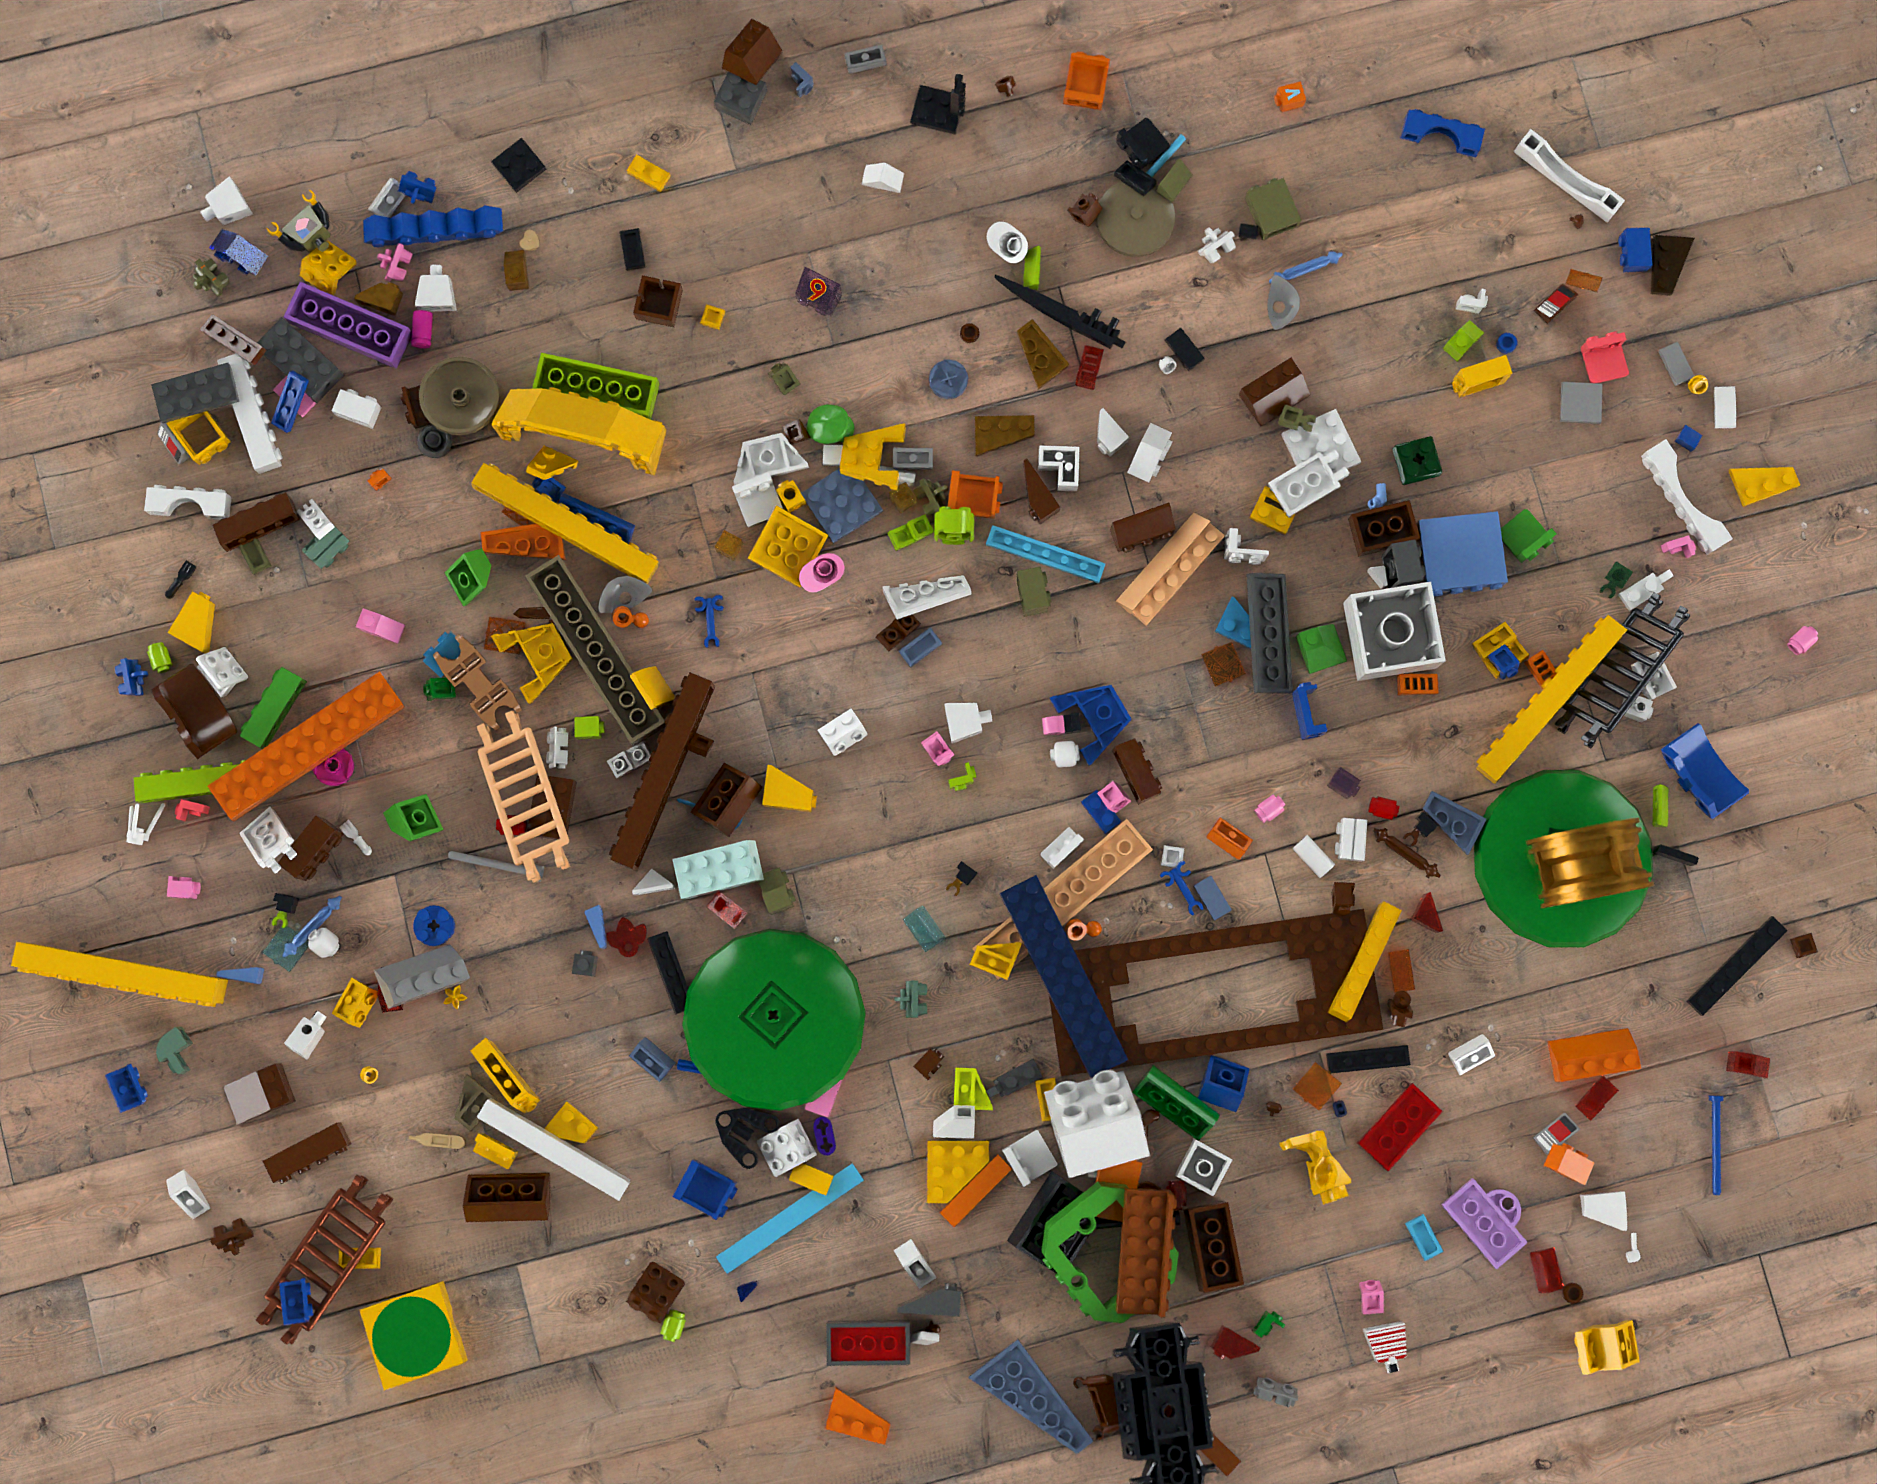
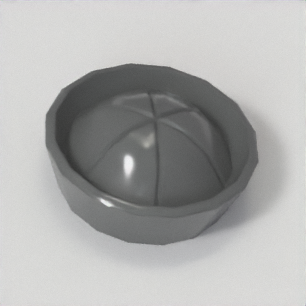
(429, 444)

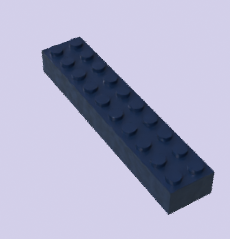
(1063, 976)

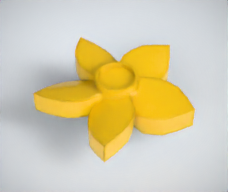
(454, 996)

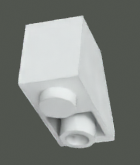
(955, 1123)

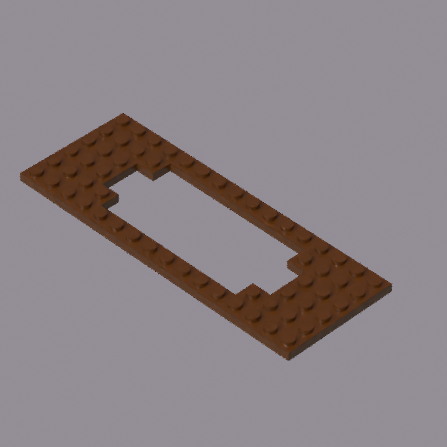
(1326, 939)

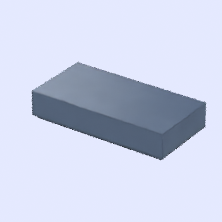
(920, 647)
(1212, 898)

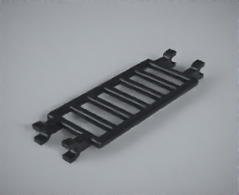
(1654, 603)

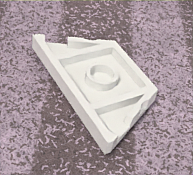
(767, 455)

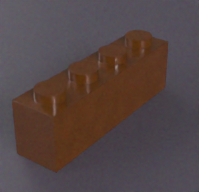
(256, 521)
(306, 1153)

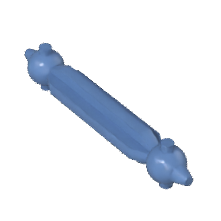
(1309, 266)
(314, 923)

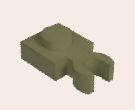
(1293, 418)

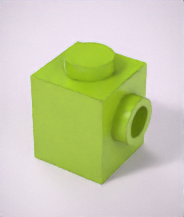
(589, 727)

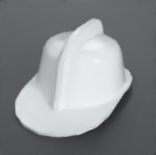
(1007, 242)

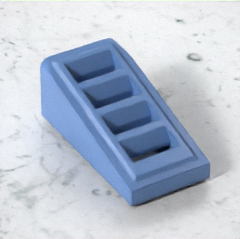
(595, 918)
(250, 975)

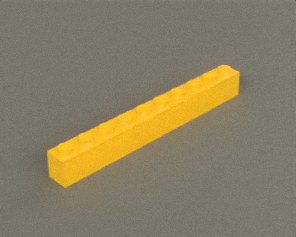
(564, 523)
(1551, 699)

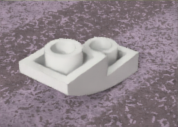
(1725, 407)
(630, 760)

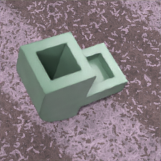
(170, 1047)

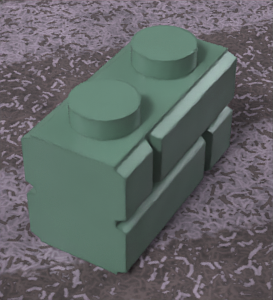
(324, 550)

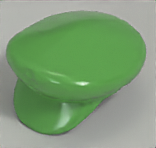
(829, 424)

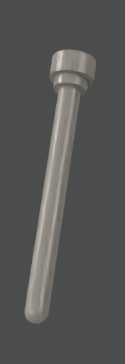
(493, 863)

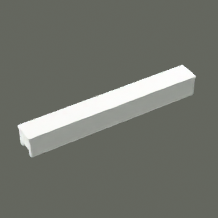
(554, 1148)

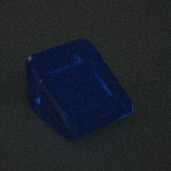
(745, 1289)

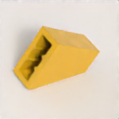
(195, 622)
(786, 793)

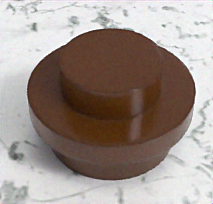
(969, 333)
(1572, 1293)

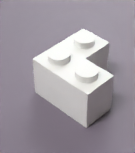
(1151, 450)
(1063, 460)

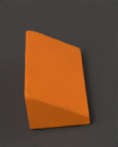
(1229, 838)

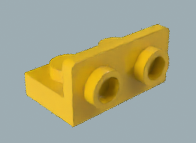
(355, 1003)
(494, 1150)

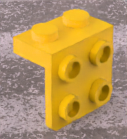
(326, 267)

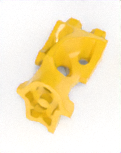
(1324, 1170)

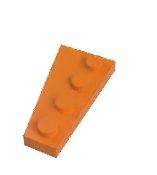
(523, 541)

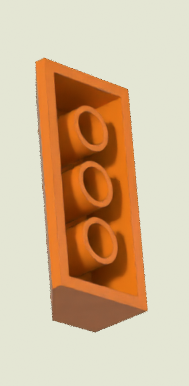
(1593, 1055)

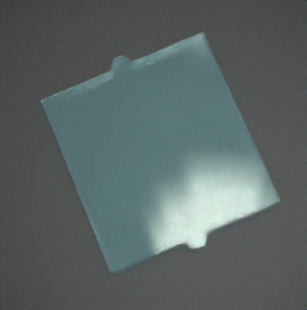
(276, 948)

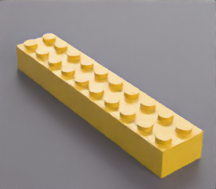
(120, 973)

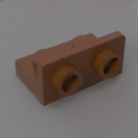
(415, 415)

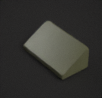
(1174, 181)

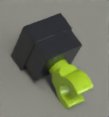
(285, 905)

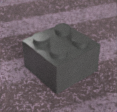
(740, 98)

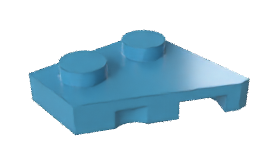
(1235, 623)

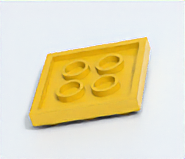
(787, 545)

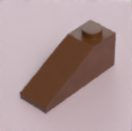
(1040, 500)

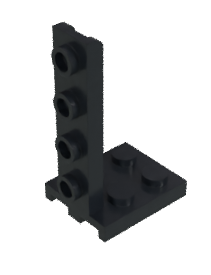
(940, 108)

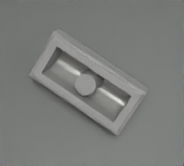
(865, 59)

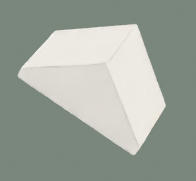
(883, 177)

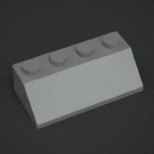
(421, 975)

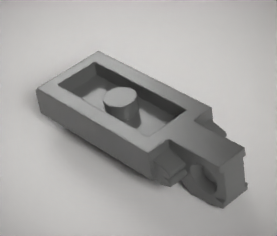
(1015, 1079)

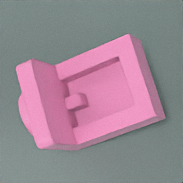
(937, 749)

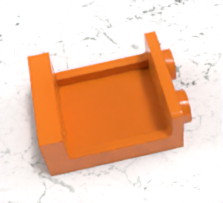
(1086, 80)
(976, 493)

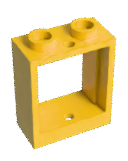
(1482, 376)
(205, 455)

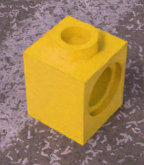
(794, 503)

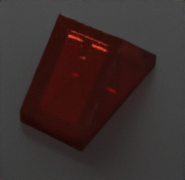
(1426, 914)

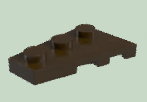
(1668, 262)

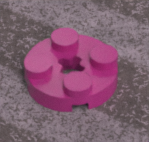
(340, 774)

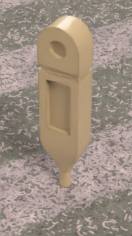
(440, 1140)

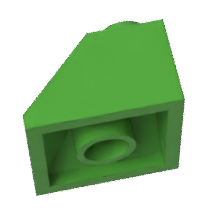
(469, 575)
(1321, 648)
(413, 818)

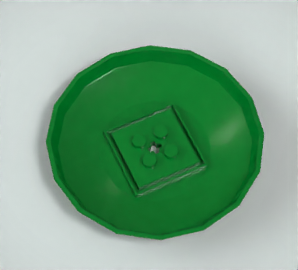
(1512, 880)
(781, 1059)

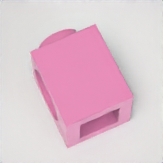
(1114, 797)

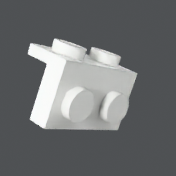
(1660, 682)
(842, 732)

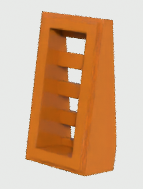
(1534, 669)
(1401, 685)

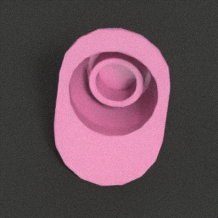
(821, 572)

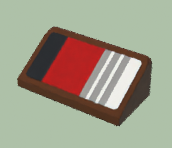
(1555, 303)

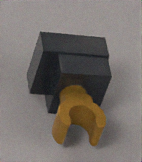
(965, 876)

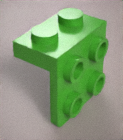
(1525, 536)

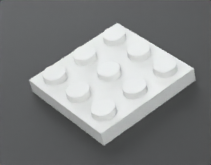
(1326, 436)

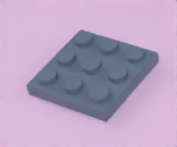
(841, 504)

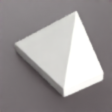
(652, 883)

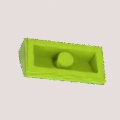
(1032, 268)
(1660, 806)

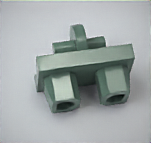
(909, 999)

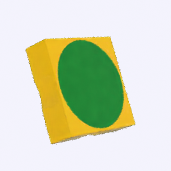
(413, 1335)

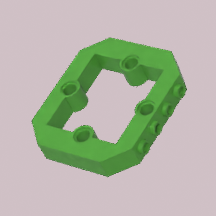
(1064, 1225)

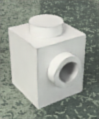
(1640, 709)

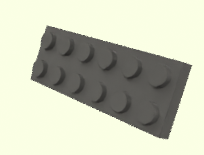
(1269, 633)

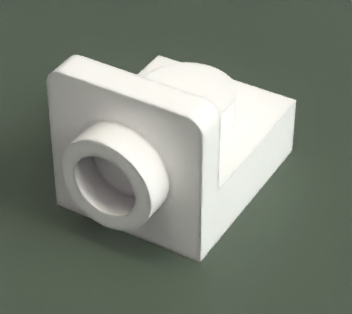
(1471, 304)

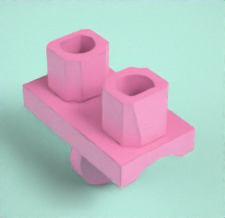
(399, 255)

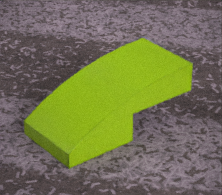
(910, 532)

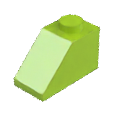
(1463, 340)

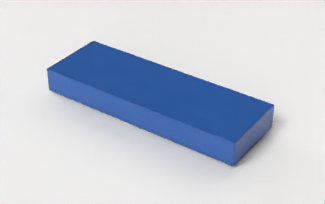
(289, 401)

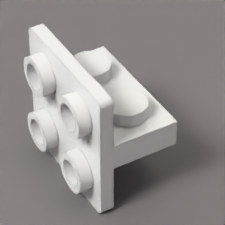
(221, 670)

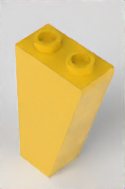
(505, 1076)

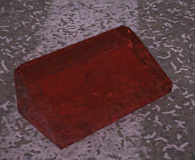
(1546, 1270)

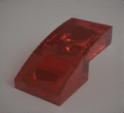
(1596, 1097)

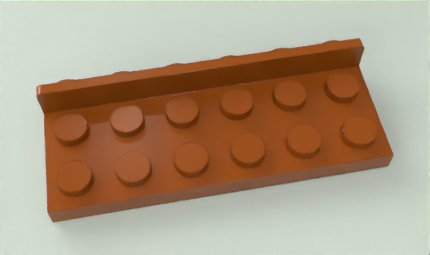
(1145, 1251)

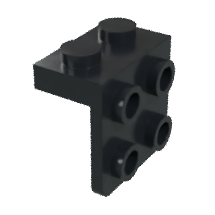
(1142, 143)

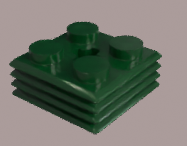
(1408, 469)

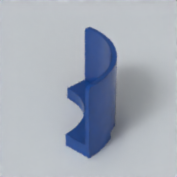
(1703, 772)

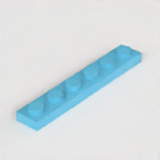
(1045, 554)

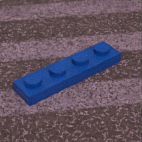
(594, 515)

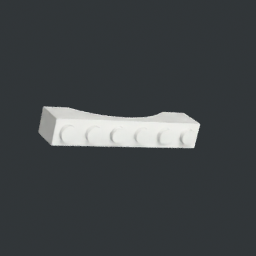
(1593, 196)
(1662, 463)

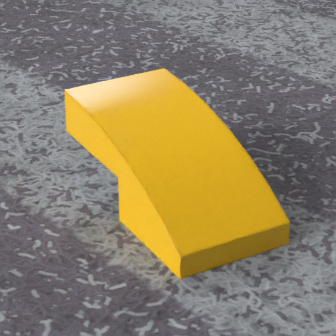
(811, 1178)

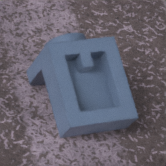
(799, 75)

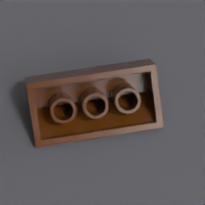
(507, 1197)

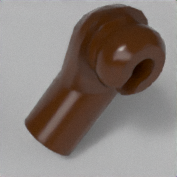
(1149, 1117)

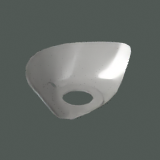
(1282, 291)
(610, 596)

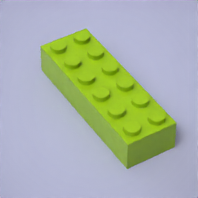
(628, 389)

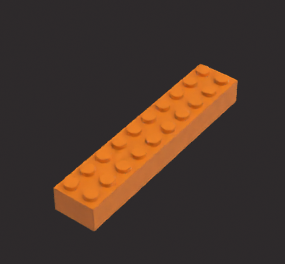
(305, 746)

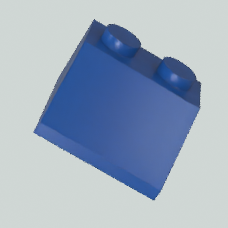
(1223, 1083)

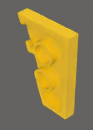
(1761, 483)

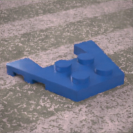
(1102, 712)

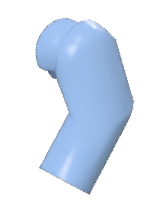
(1381, 497)

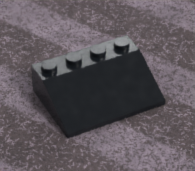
(1049, 1200)

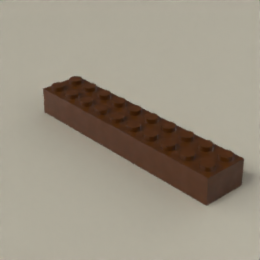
(662, 772)

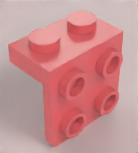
(1605, 357)

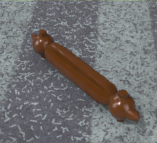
(1406, 852)

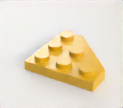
(953, 1166)

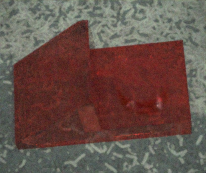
(726, 909)

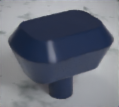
(1339, 1108)

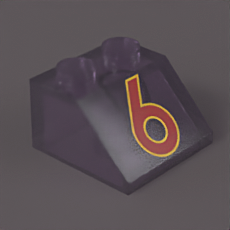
(818, 292)

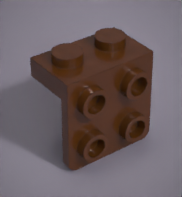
(655, 1292)

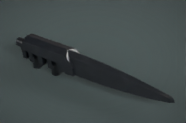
(1083, 324)

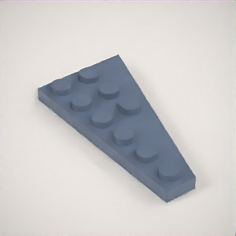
(1025, 1388)

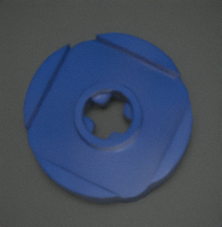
(425, 917)

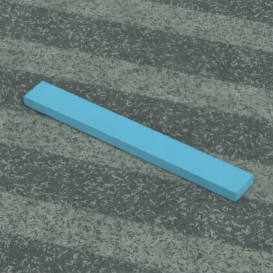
(788, 1220)

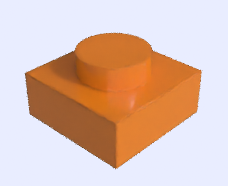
(379, 479)

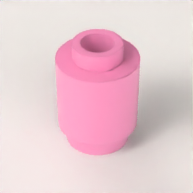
(1803, 640)
(1270, 808)

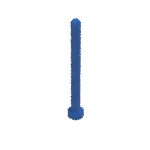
(1716, 1144)

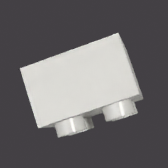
(1394, 631)
(1096, 1123)

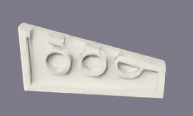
(919, 597)

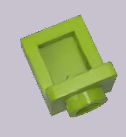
(960, 783)

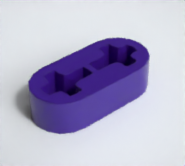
(829, 1134)

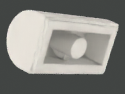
(1313, 856)

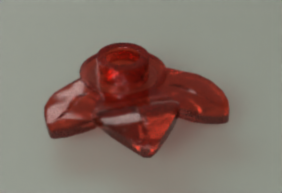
(626, 934)

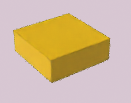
(712, 317)

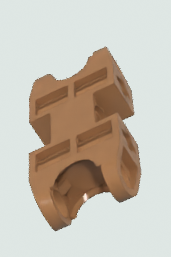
(477, 682)

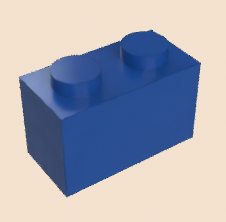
(1636, 250)

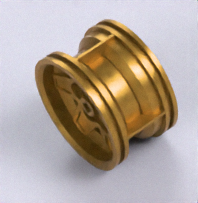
(1589, 862)

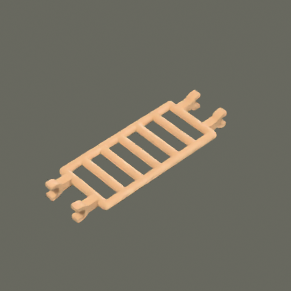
(556, 846)

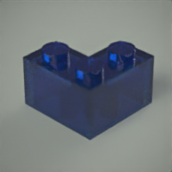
(237, 250)

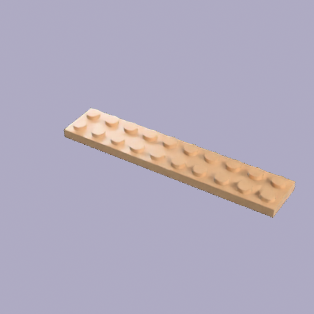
(1082, 881)

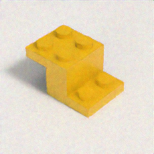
(1607, 1347)

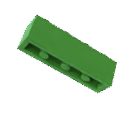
(273, 708)

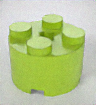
(954, 525)

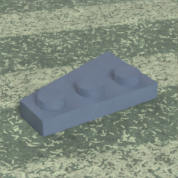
(1455, 820)

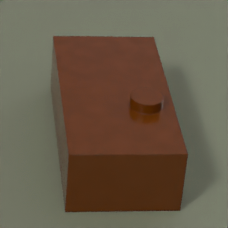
(1213, 1247)

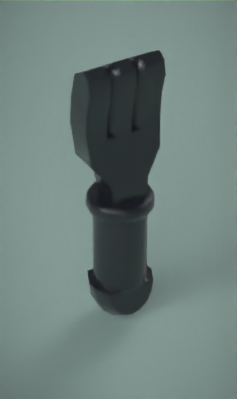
(183, 574)

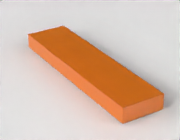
(975, 1190)

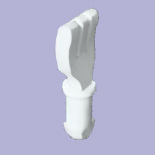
(351, 832)

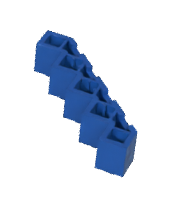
(433, 226)

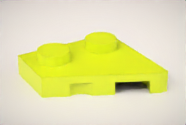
(970, 1090)

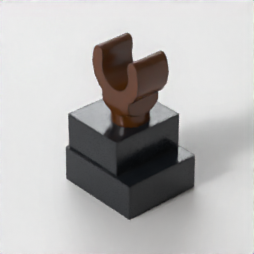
(1423, 827)

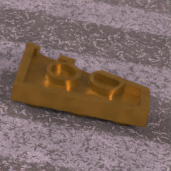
(1041, 354)
(999, 431)

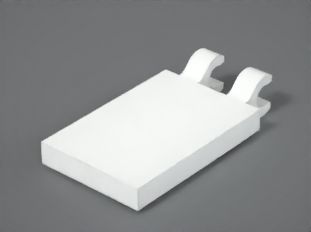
(1307, 482)
(267, 839)

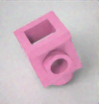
(183, 888)

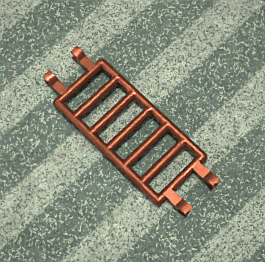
(374, 1215)

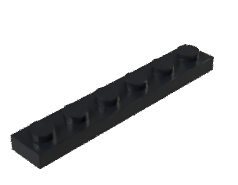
(1737, 965)

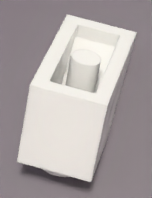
(1110, 435)
(187, 1194)
(914, 1264)

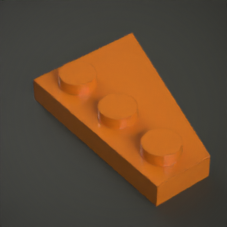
(854, 1419)

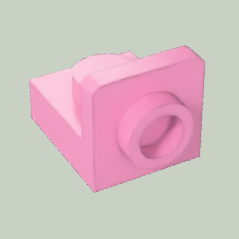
(1678, 544)
(1372, 1297)

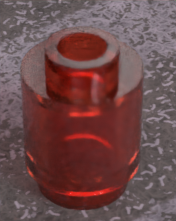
(1180, 1191)

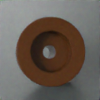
(1006, 85)

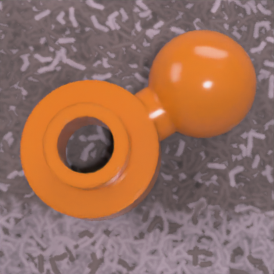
(639, 619)
(1093, 929)

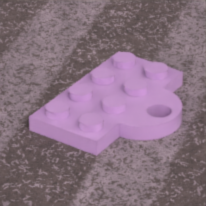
(1487, 1221)

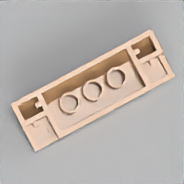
(1170, 568)

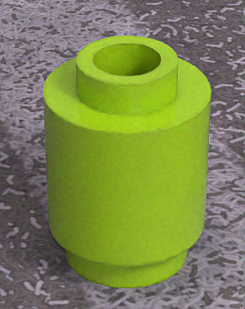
(159, 657)
(673, 1325)

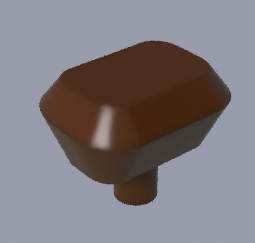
(1578, 220)
(1273, 1107)
(933, 1328)

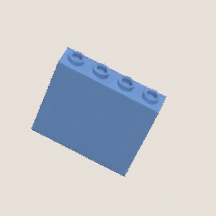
(1463, 553)

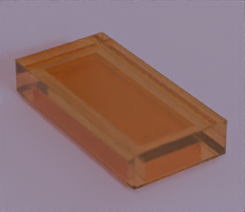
(1401, 970)

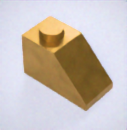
(516, 270)
(381, 298)

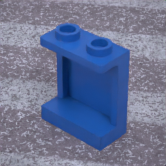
(1303, 712)
(706, 1189)

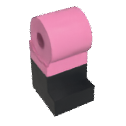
(1062, 724)

